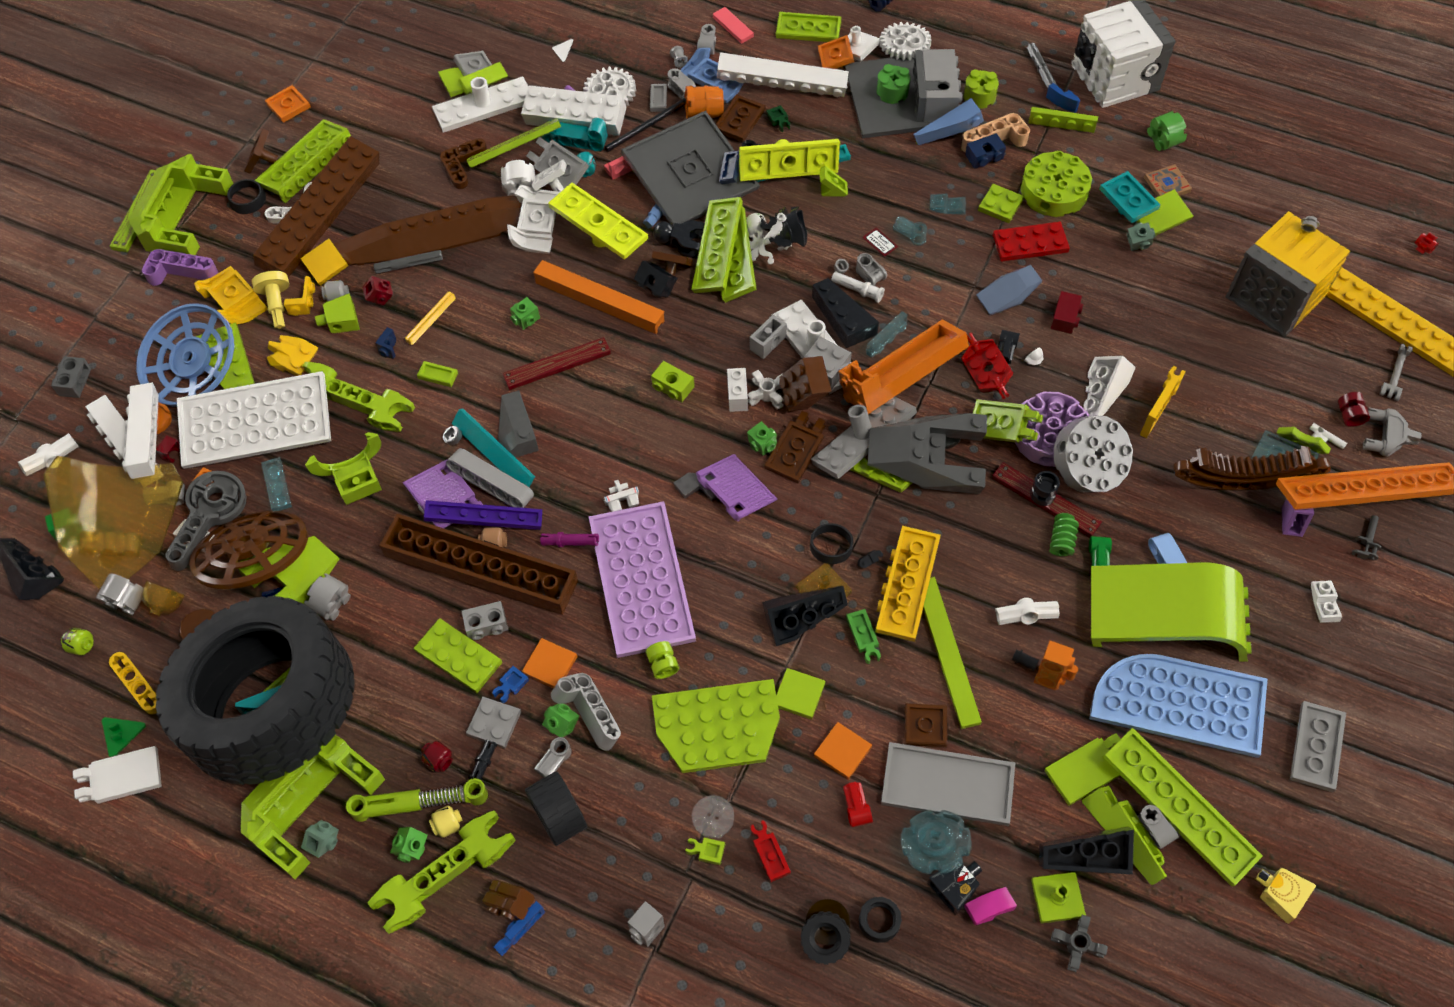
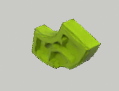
(1314, 443)

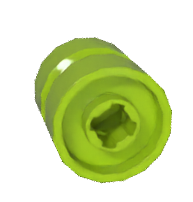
(662, 660)

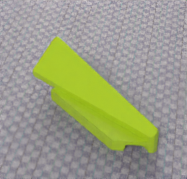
(1116, 815)

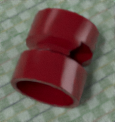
(1353, 409)

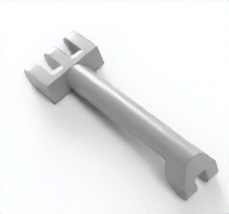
(1392, 386)

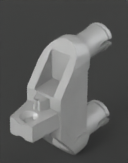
(1394, 433)

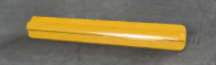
(430, 318)

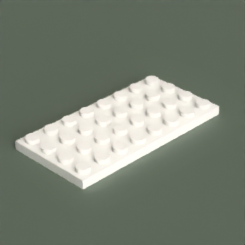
(253, 420)

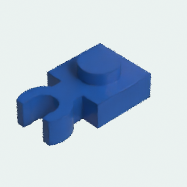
(511, 682)

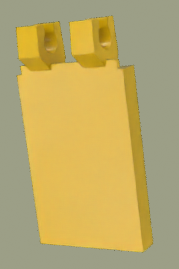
(1170, 388)

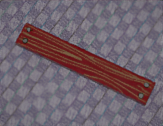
(556, 363)
(1022, 486)

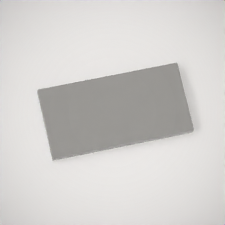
(948, 781)

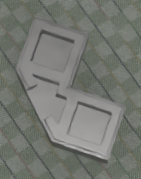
(689, 484)

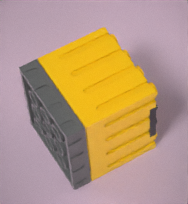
(1286, 274)

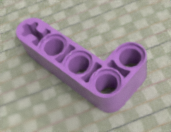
(168, 262)

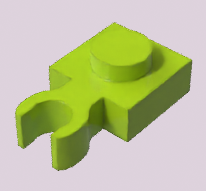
(710, 850)

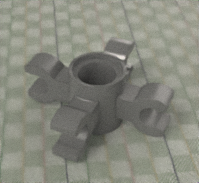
(1062, 937)

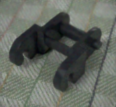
(869, 558)

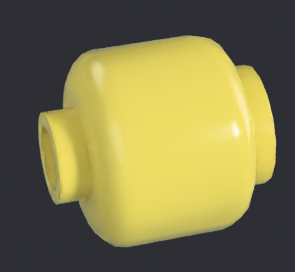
(445, 821)

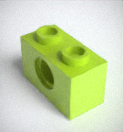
(665, 375)

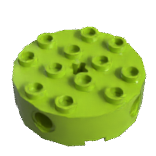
(1056, 183)

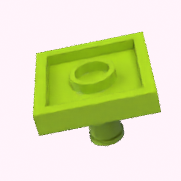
(1058, 897)

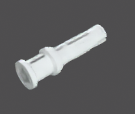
(865, 289)

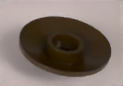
(825, 934)

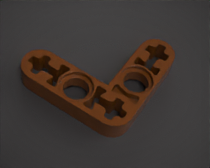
(455, 161)

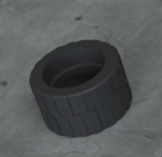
(556, 808)

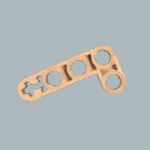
(1008, 126)

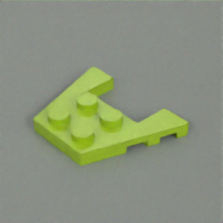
(889, 480)

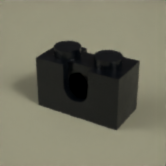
(663, 279)

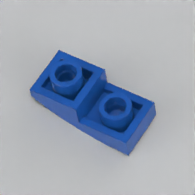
(1066, 100)

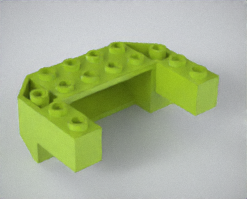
(168, 198)
(279, 802)

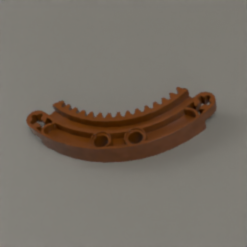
(1248, 474)

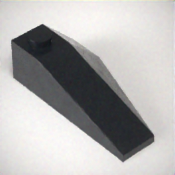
(25, 572)
(797, 613)

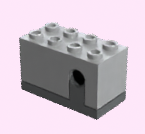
(935, 83)

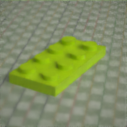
(458, 655)

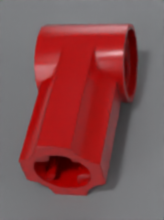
(857, 811)

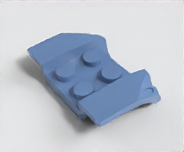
(704, 72)

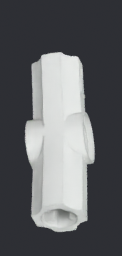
(46, 454)
(1027, 611)

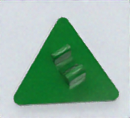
(120, 733)

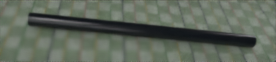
(645, 125)

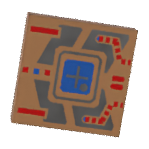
(1166, 180)

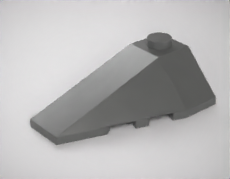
(515, 427)

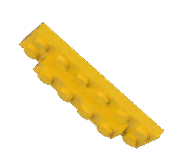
(907, 583)

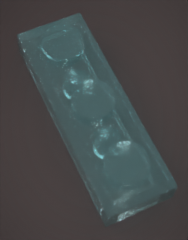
(887, 335)
(276, 484)

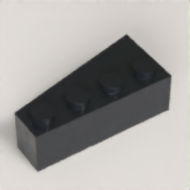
(844, 314)

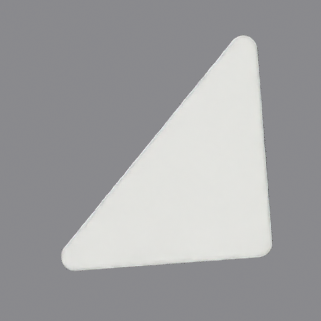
(563, 49)

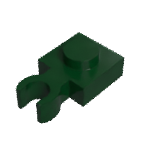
(778, 117)

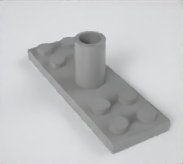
(854, 442)

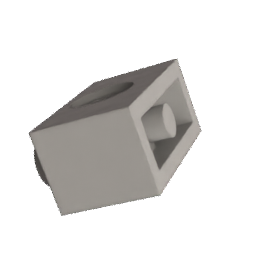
(768, 336)
(645, 924)

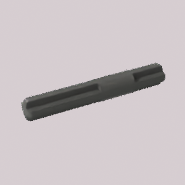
(1040, 64)
(408, 261)

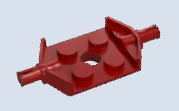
(986, 353)

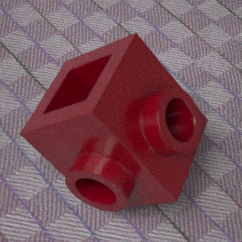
(377, 290)

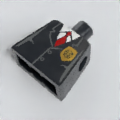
(956, 886)

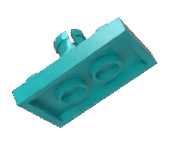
(1129, 197)

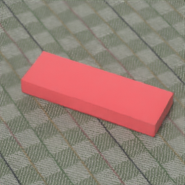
(733, 25)

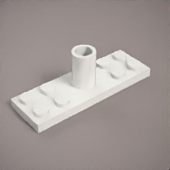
(481, 103)
(803, 329)

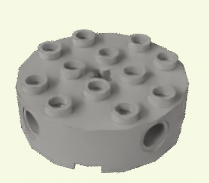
(1093, 454)

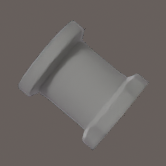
(678, 56)

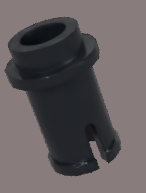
(1025, 660)

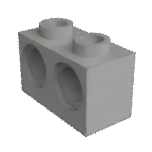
(484, 616)

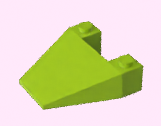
(302, 573)

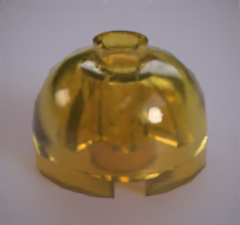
(161, 599)

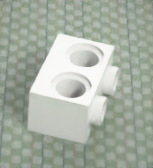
(737, 389)

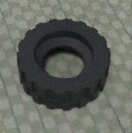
(808, 937)

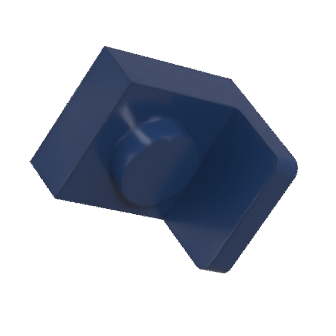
(386, 343)

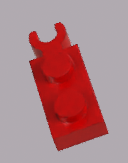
(770, 853)

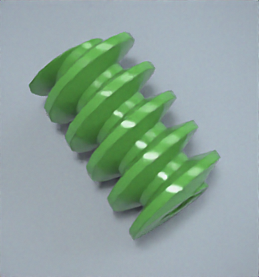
(1064, 535)

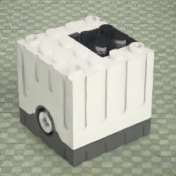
(1122, 52)

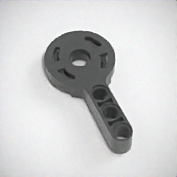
(207, 513)

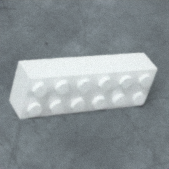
(573, 107)

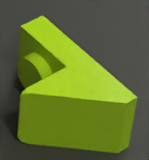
(832, 183)

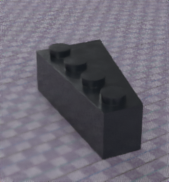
(1094, 852)

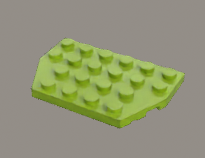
(717, 725)

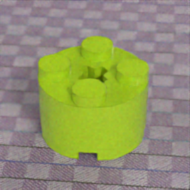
(981, 87)

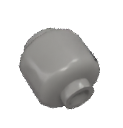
(334, 289)

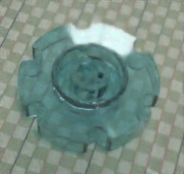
(936, 842)

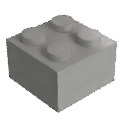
(834, 358)

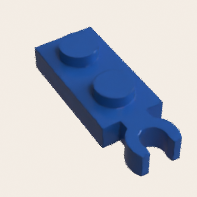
(519, 928)

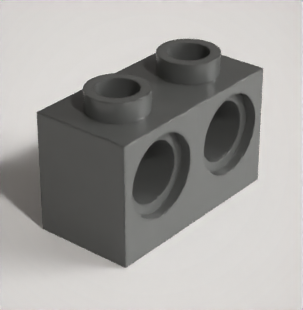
(71, 377)

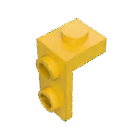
(302, 305)

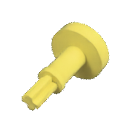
(271, 285)

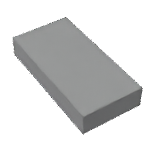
(658, 97)

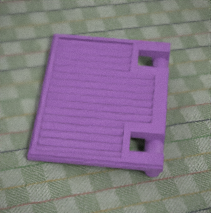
(736, 485)
(436, 486)

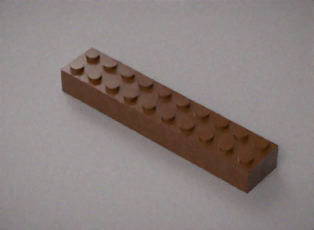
(317, 208)
(479, 563)

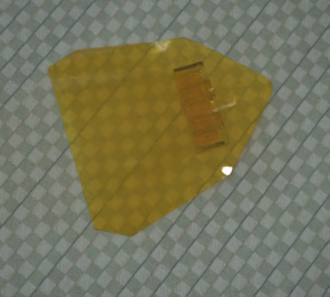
(107, 518)

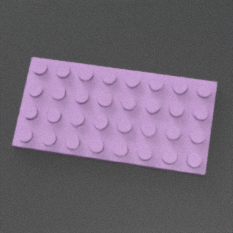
(641, 579)

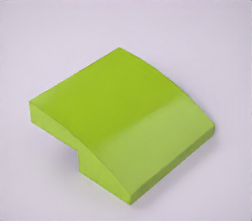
(450, 80)

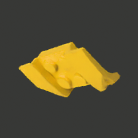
(233, 295)

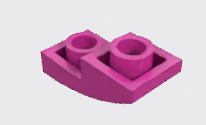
(989, 905)

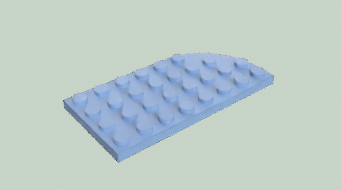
(1184, 702)

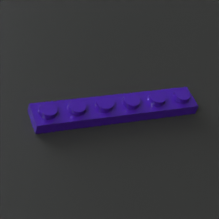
(483, 515)

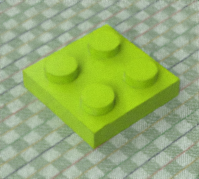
(1001, 203)

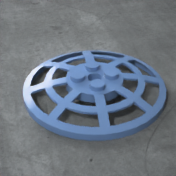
(183, 349)

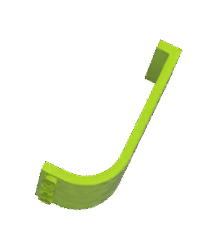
(1169, 604)

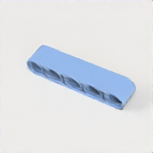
(1165, 549)

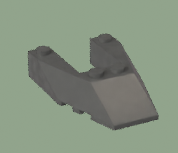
(917, 451)

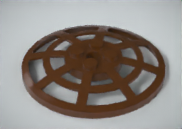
(246, 543)

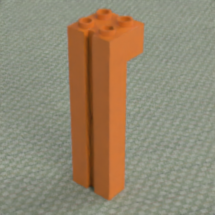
(902, 366)

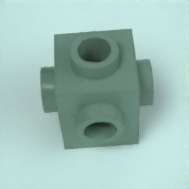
(1140, 236)
(320, 838)

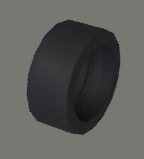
(889, 905)

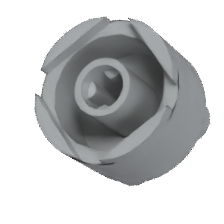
(120, 593)
(327, 596)

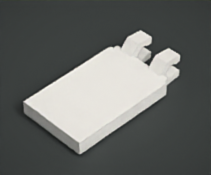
(119, 776)

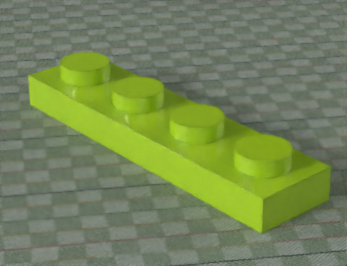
(1063, 119)

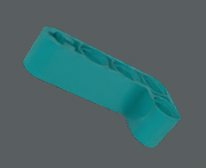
(580, 136)

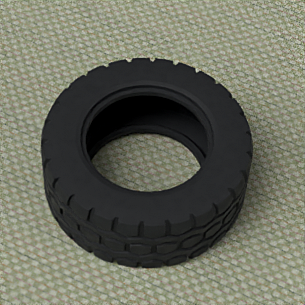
(287, 725)

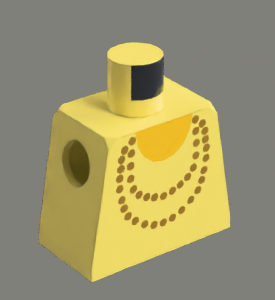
(1285, 892)

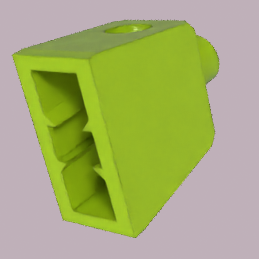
(339, 315)

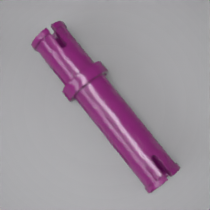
(561, 539)

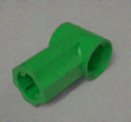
(1100, 550)

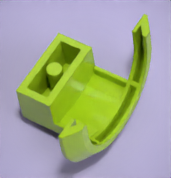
(354, 476)

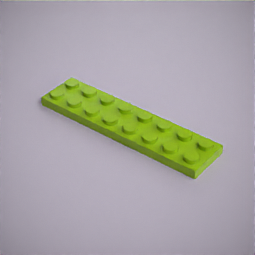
(1183, 807)

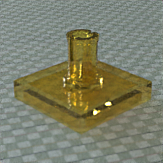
(822, 578)

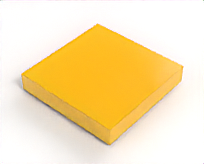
(324, 262)

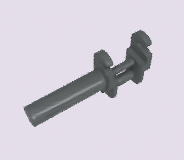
(1368, 541)

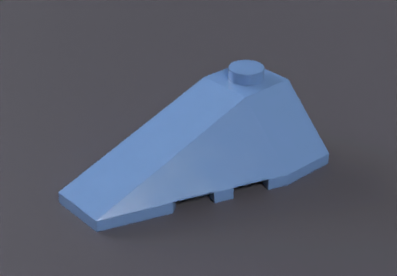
(954, 122)

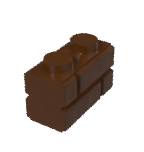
(508, 900)

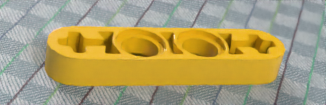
(134, 683)

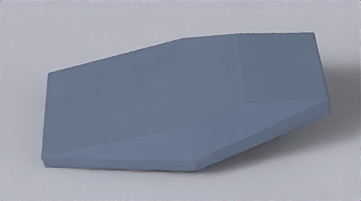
(1009, 290)

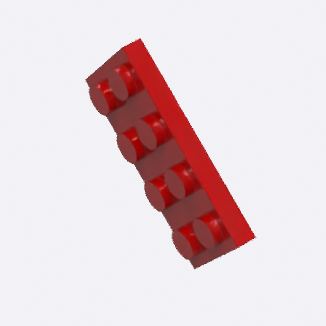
(1031, 241)

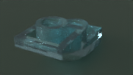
(943, 204)

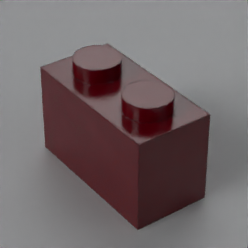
(1066, 312)

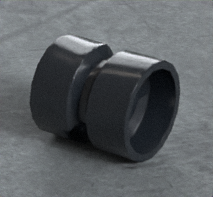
(1045, 488)

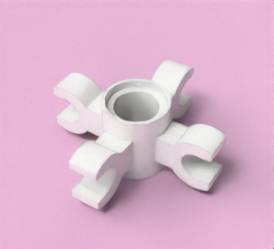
(762, 393)

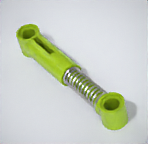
(414, 800)

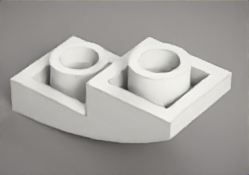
(1325, 601)

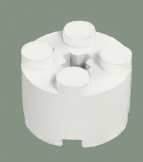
(516, 174)

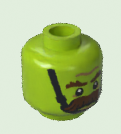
(77, 641)

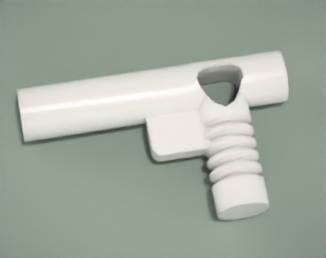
(1325, 435)

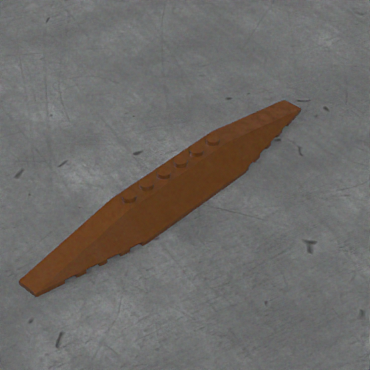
(432, 231)

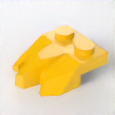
(291, 354)

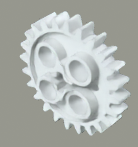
(904, 40)
(612, 83)

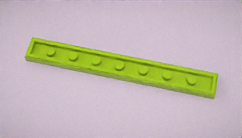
(950, 658)

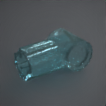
(915, 231)

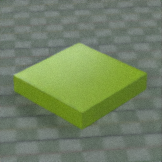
(799, 693)

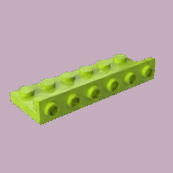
(304, 160)

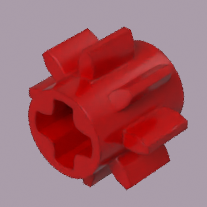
(1426, 243)

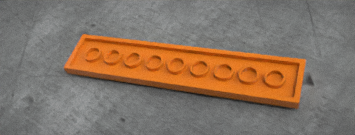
(1368, 485)

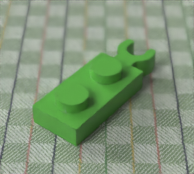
(863, 634)

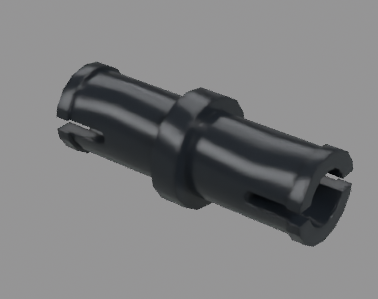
(483, 760)

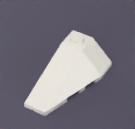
(1107, 380)

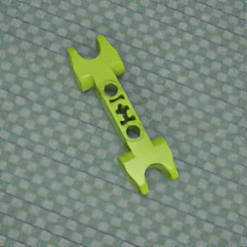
(380, 408)
(408, 895)

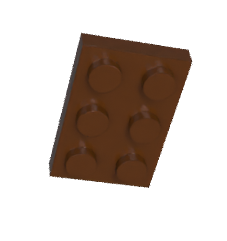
(740, 118)

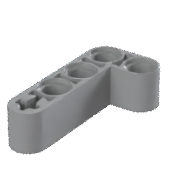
(591, 706)

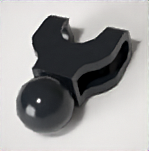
(680, 236)

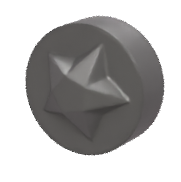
(452, 435)

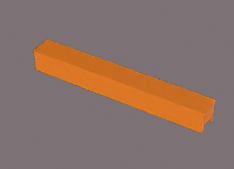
(599, 296)

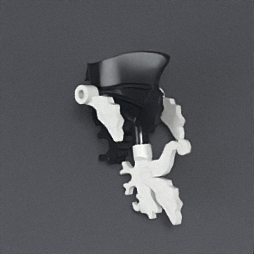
(782, 230)

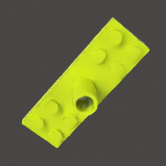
(788, 159)
(598, 221)

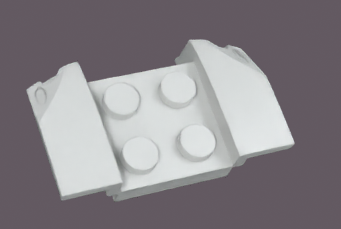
(535, 220)

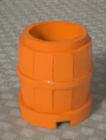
(704, 99)

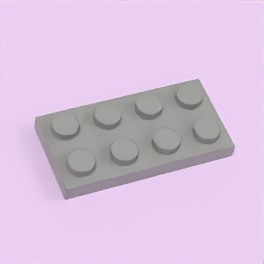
(1318, 746)

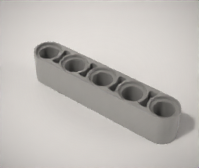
(489, 478)

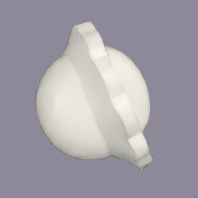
(1035, 357)

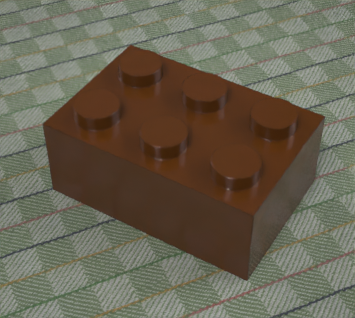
(805, 383)

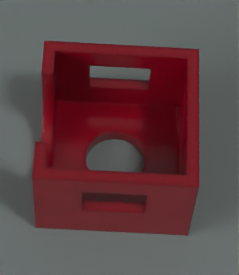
(166, 446)

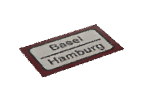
(880, 241)

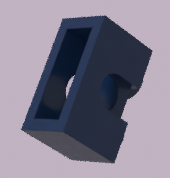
(980, 156)

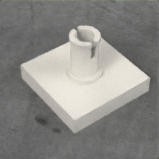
(862, 43)
(550, 176)

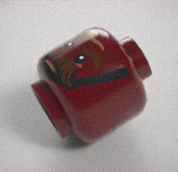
(436, 756)

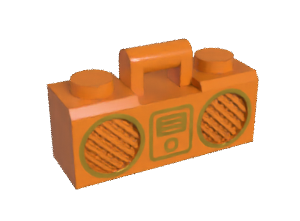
(1056, 666)

